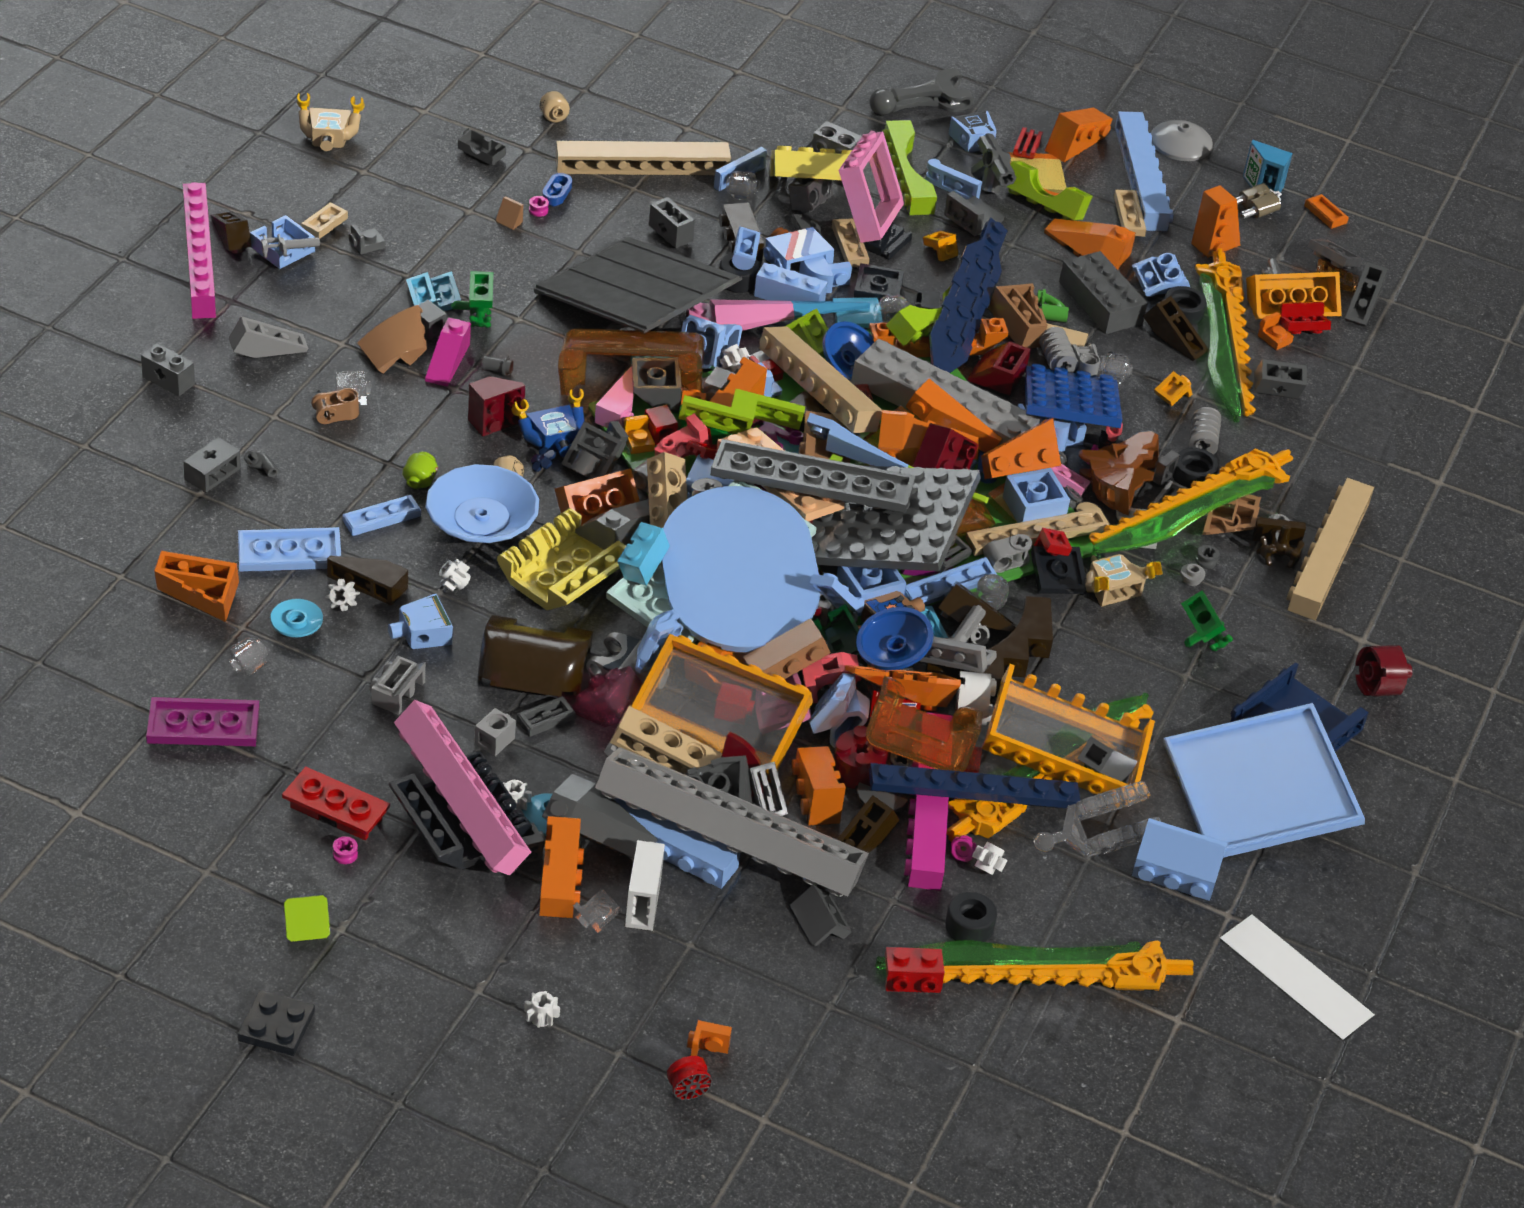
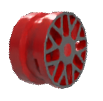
(689, 1077)

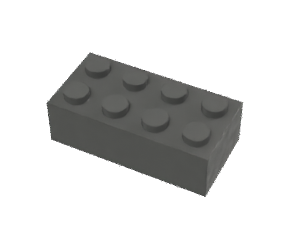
(1103, 292)

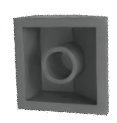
(657, 381)

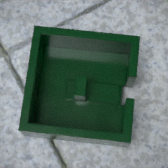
(842, 633)

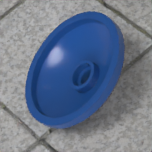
(844, 344)
(895, 638)

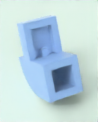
(835, 274)

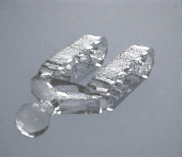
(1094, 806)

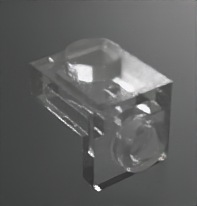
(597, 911)

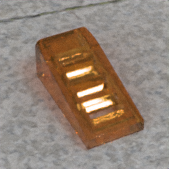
(1345, 276)

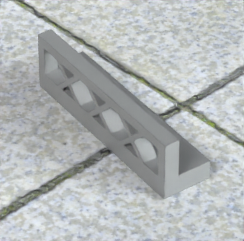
(959, 655)

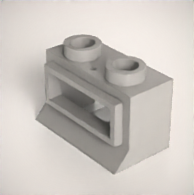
(391, 698)

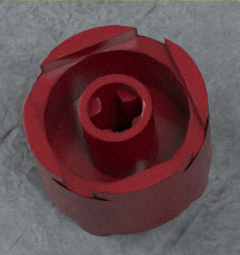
(1382, 670)
(854, 756)

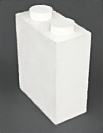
(644, 885)

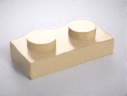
(325, 220)

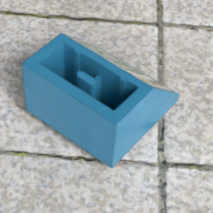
(1267, 166)

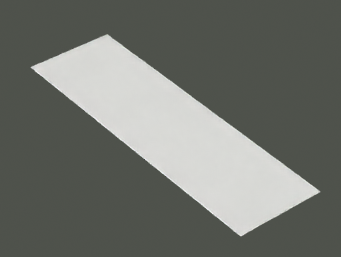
(1297, 976)

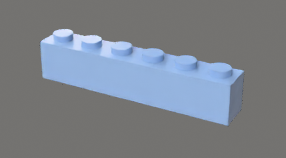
(689, 849)

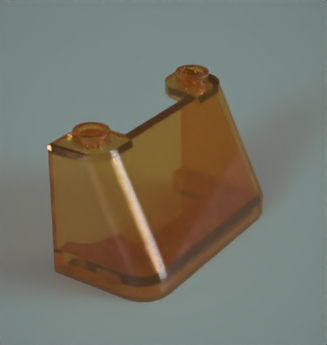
(920, 734)

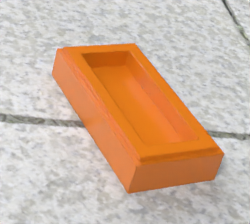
(1326, 211)

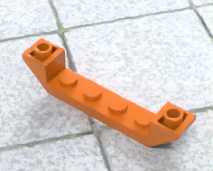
(990, 334)

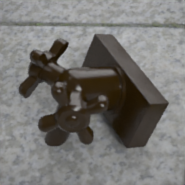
(1280, 535)

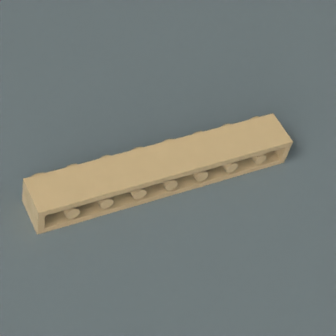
(641, 157)
(820, 379)
(1330, 549)

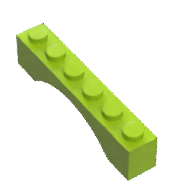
(917, 192)
(914, 322)

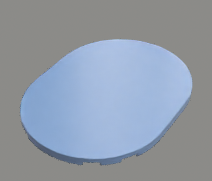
(739, 567)

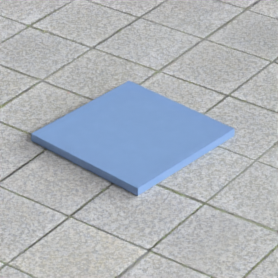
(1264, 780)

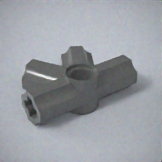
(994, 167)

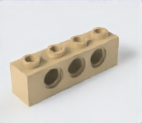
(665, 486)
(661, 743)

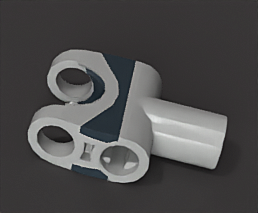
(622, 656)

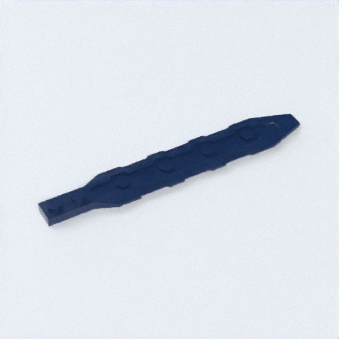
(967, 299)

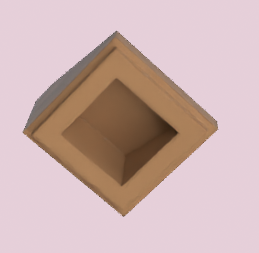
(510, 213)

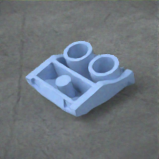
(1159, 274)
(655, 637)

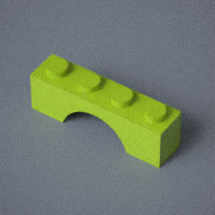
(1070, 202)

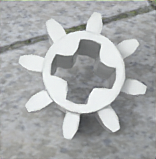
(733, 356)
(454, 575)
(349, 594)
(519, 793)
(989, 858)
(542, 1009)

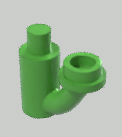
(1055, 309)

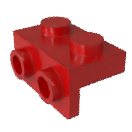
(1304, 317)
(914, 969)

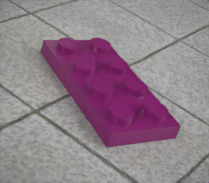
(203, 721)

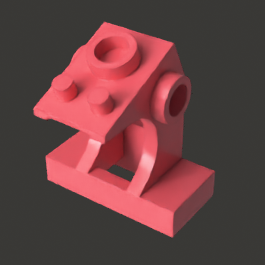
(678, 440)
(816, 676)

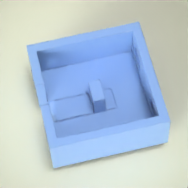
(288, 231)

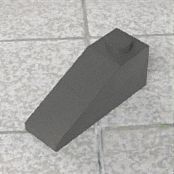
(1366, 294)

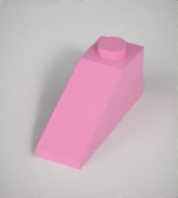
(617, 402)

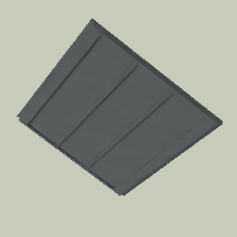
(636, 284)

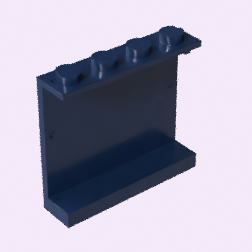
(1287, 692)

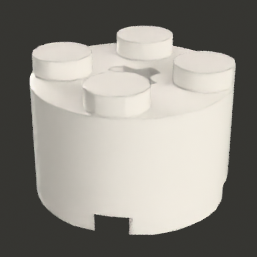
(976, 693)

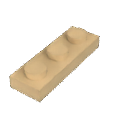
(1130, 211)
(849, 242)

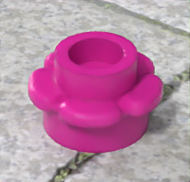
(958, 853)

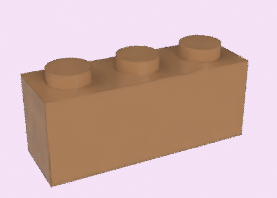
(790, 651)

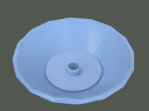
(482, 503)

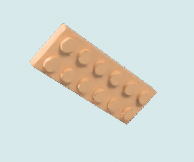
(807, 505)

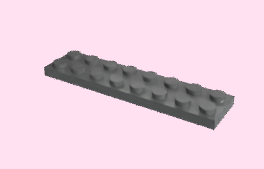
(813, 475)

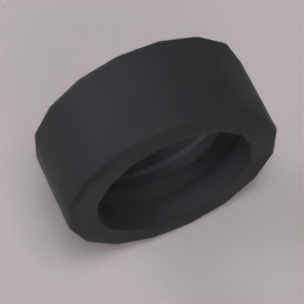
(1192, 297)
(1197, 457)

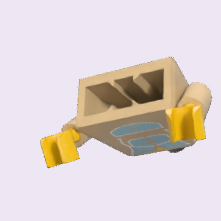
(329, 126)
(1117, 578)

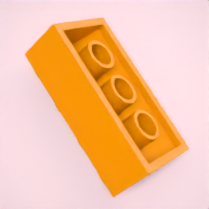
(1268, 291)

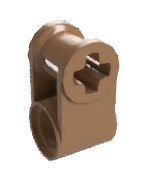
(338, 405)

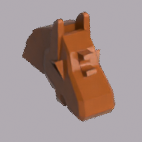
(1121, 469)

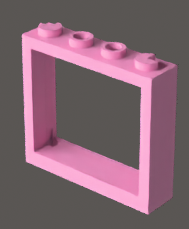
(871, 222)

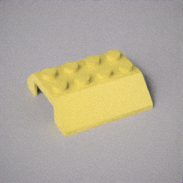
(807, 163)
(558, 564)

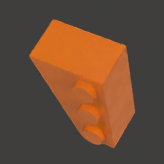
(1077, 132)
(1216, 222)
(750, 378)
(1024, 453)
(198, 582)
(818, 785)
(560, 867)

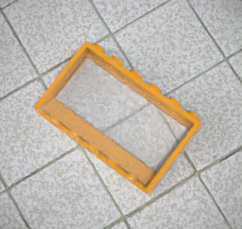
(718, 695)
(1051, 733)

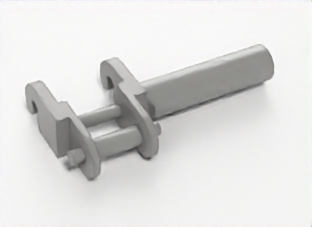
(287, 244)

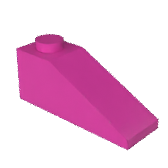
(449, 351)

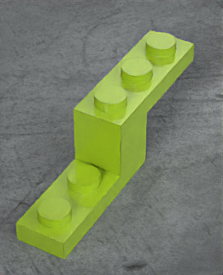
(743, 410)

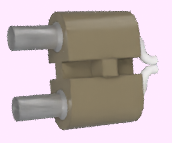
(1259, 201)

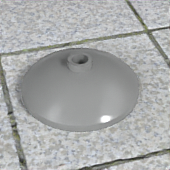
(1181, 140)

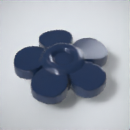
(542, 459)

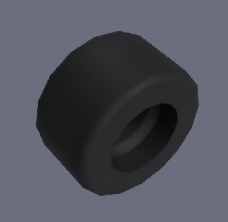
(748, 276)
(971, 905)

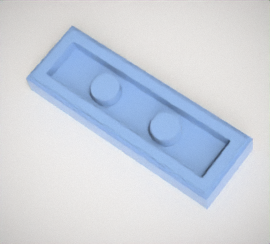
(750, 162)
(381, 515)

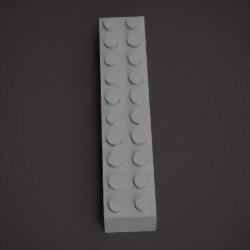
(731, 821)

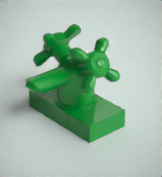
(479, 298)
(1205, 622)

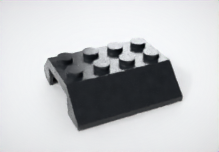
(441, 827)

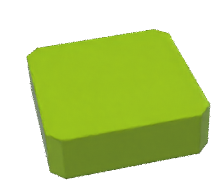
(306, 918)

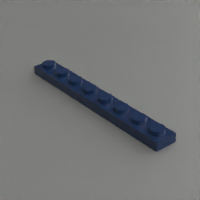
(973, 786)

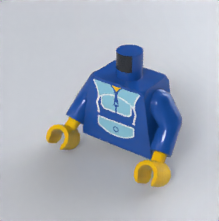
(551, 427)

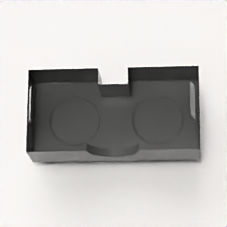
(477, 146)

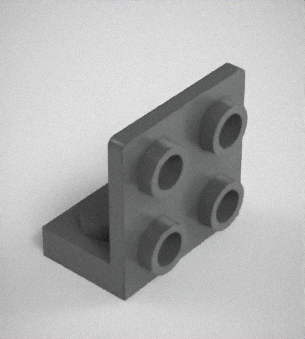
(970, 213)

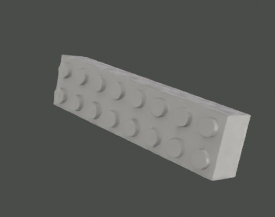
(898, 375)

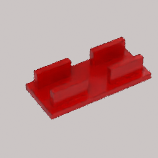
(349, 807)

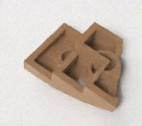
(396, 338)
(1233, 516)

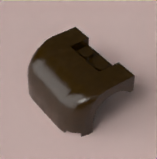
(533, 657)

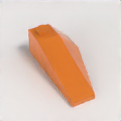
(1092, 237)
(903, 435)

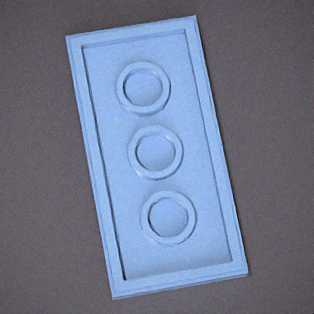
(287, 548)

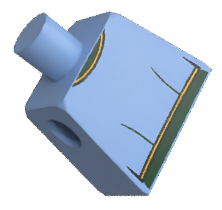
(423, 624)

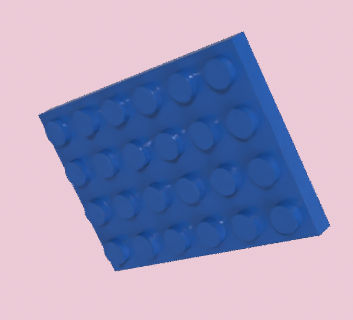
(1072, 396)

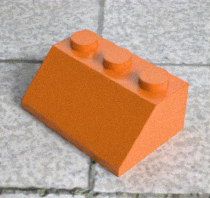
(598, 494)

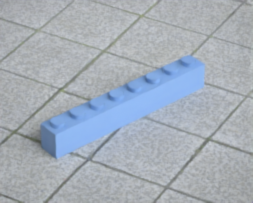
(1143, 169)

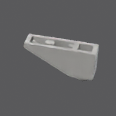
(264, 340)

